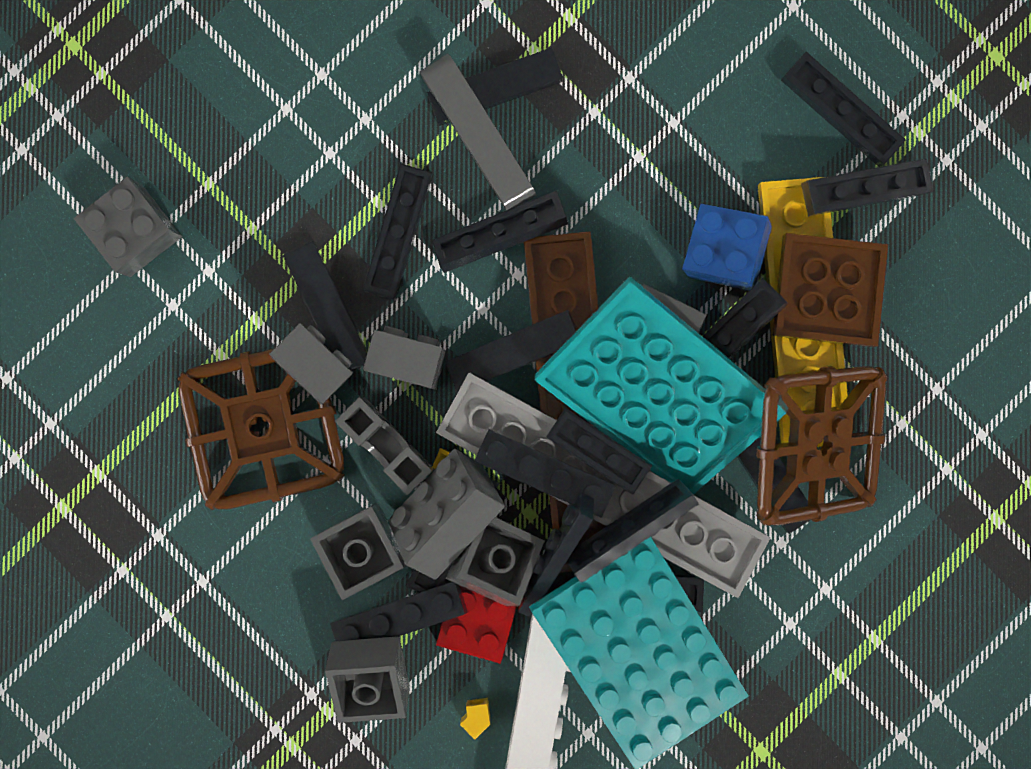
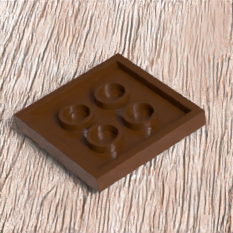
(831, 289)

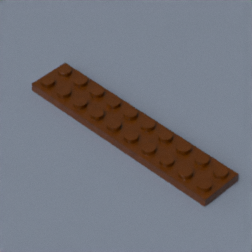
(561, 280)

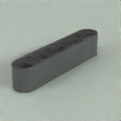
(477, 132)

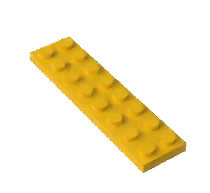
(787, 213)

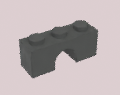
(377, 435)

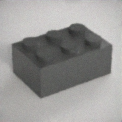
(445, 514)

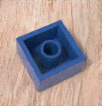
(727, 247)

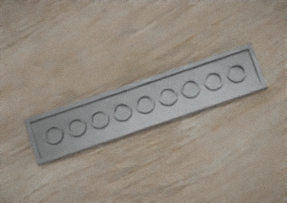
(701, 541)

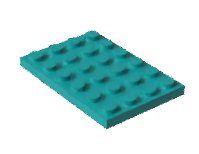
(657, 388)
(640, 652)

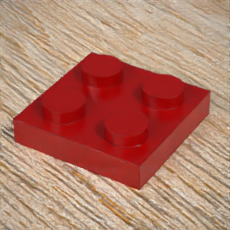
(481, 631)

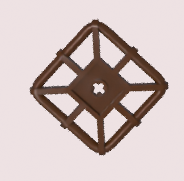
(812, 427)
(248, 445)

